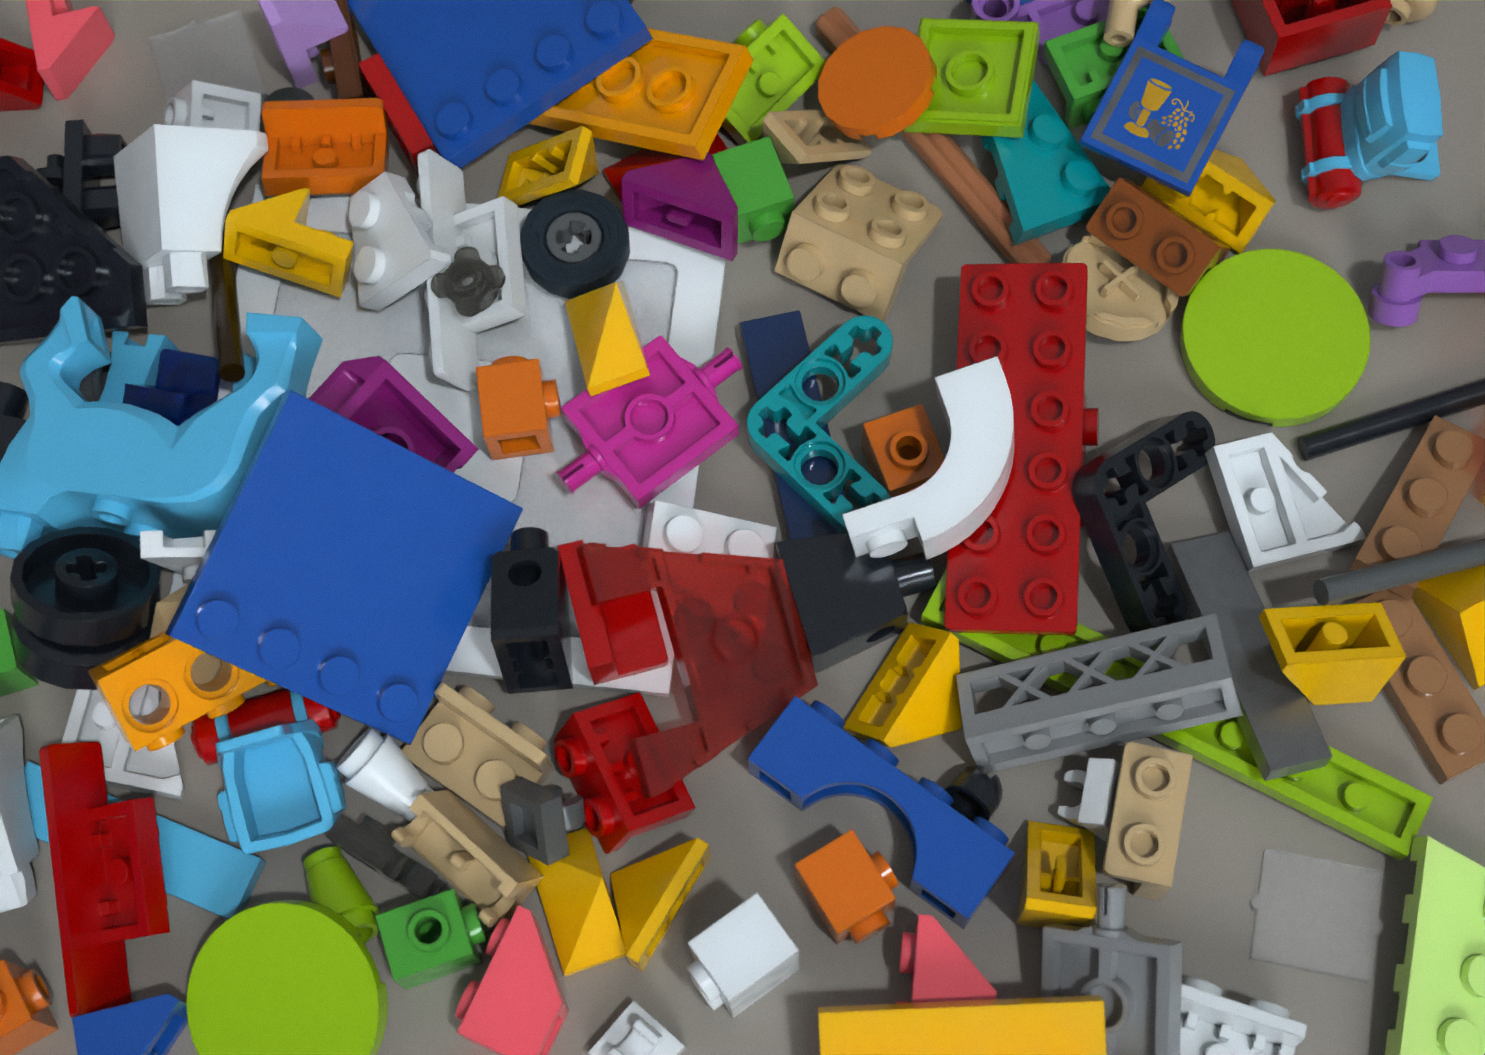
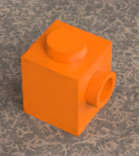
(517, 407)
(902, 450)
(848, 888)
(23, 1008)

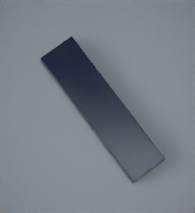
(773, 350)

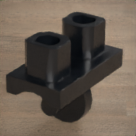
(80, 172)

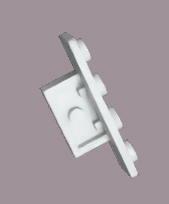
(496, 236)

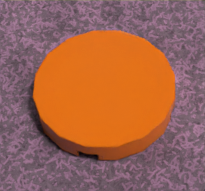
(877, 82)

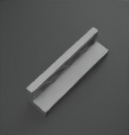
(1098, 708)

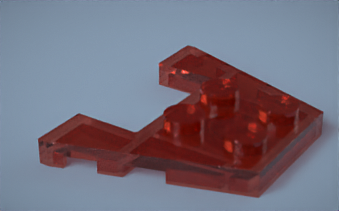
(731, 640)

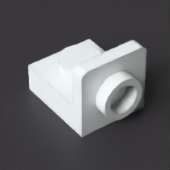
(213, 107)

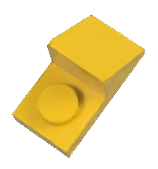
(278, 242)

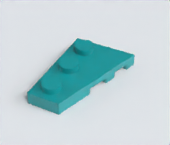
(1044, 174)

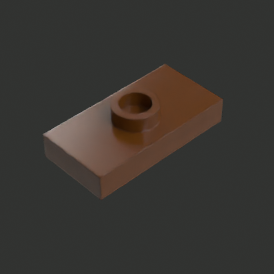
(342, 59)

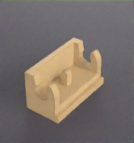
(469, 855)

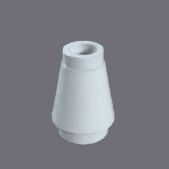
(382, 773)

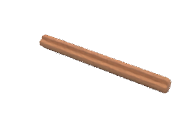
(950, 165)

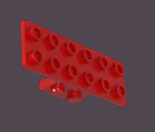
(1024, 559)

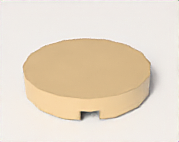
(1120, 297)

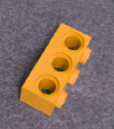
(168, 665)

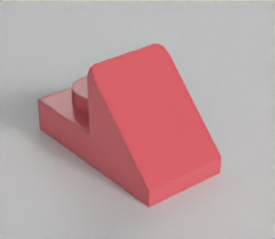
(66, 42)

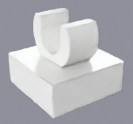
(1097, 798)
(637, 1034)

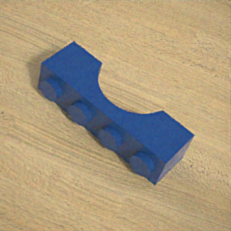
(814, 759)

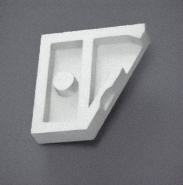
(391, 242)

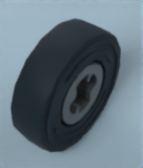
(554, 224)

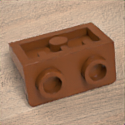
(1155, 237)

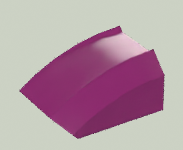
(388, 405)

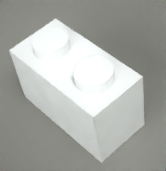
(742, 957)

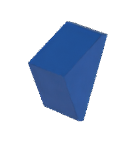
(132, 1028)

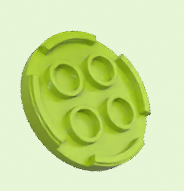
(1275, 337)
(286, 984)

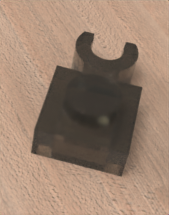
(374, 847)

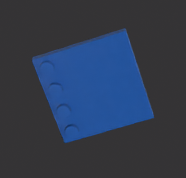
(494, 64)
(345, 568)

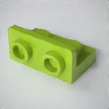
(778, 76)

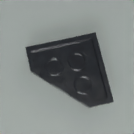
(55, 254)

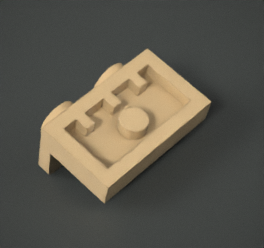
(475, 752)
(1147, 818)

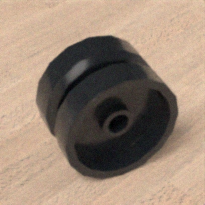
(80, 602)

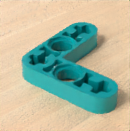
(808, 417)

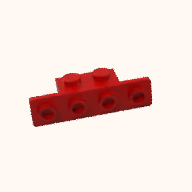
(102, 874)

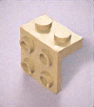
(856, 239)

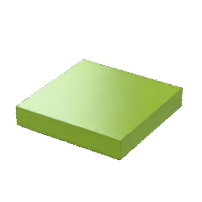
(981, 76)

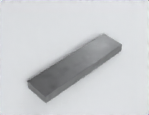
(1273, 709)

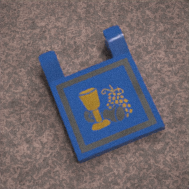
(1165, 111)

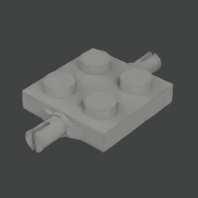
(1130, 972)

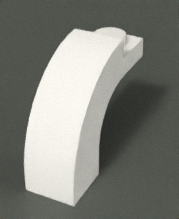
(967, 483)

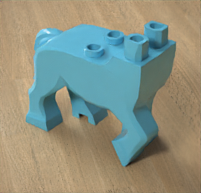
(125, 463)

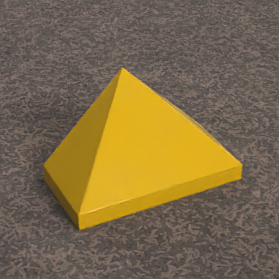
(550, 166)
(1224, 201)
(607, 338)
(912, 691)
(652, 895)
(580, 907)

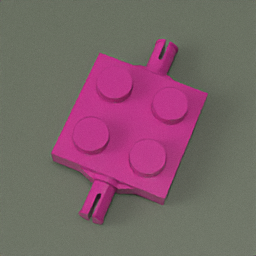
(652, 427)

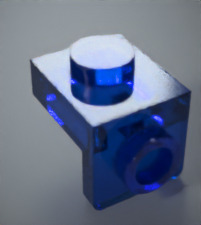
(182, 388)

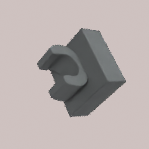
(539, 819)

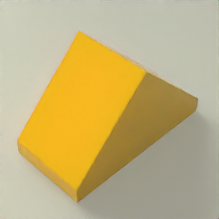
(1457, 614)
(1057, 876)

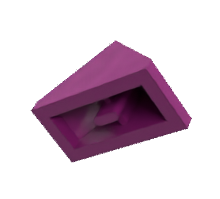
(684, 204)

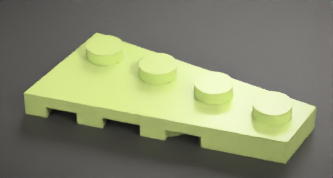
(1444, 957)

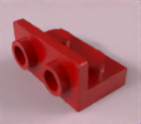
(600, 764)

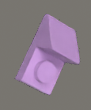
(298, 29)

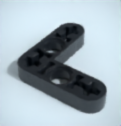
(1125, 511)

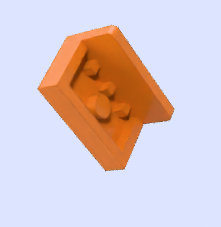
(324, 145)

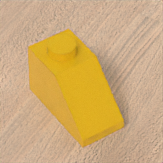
(1334, 650)

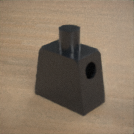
(849, 599)
(531, 614)

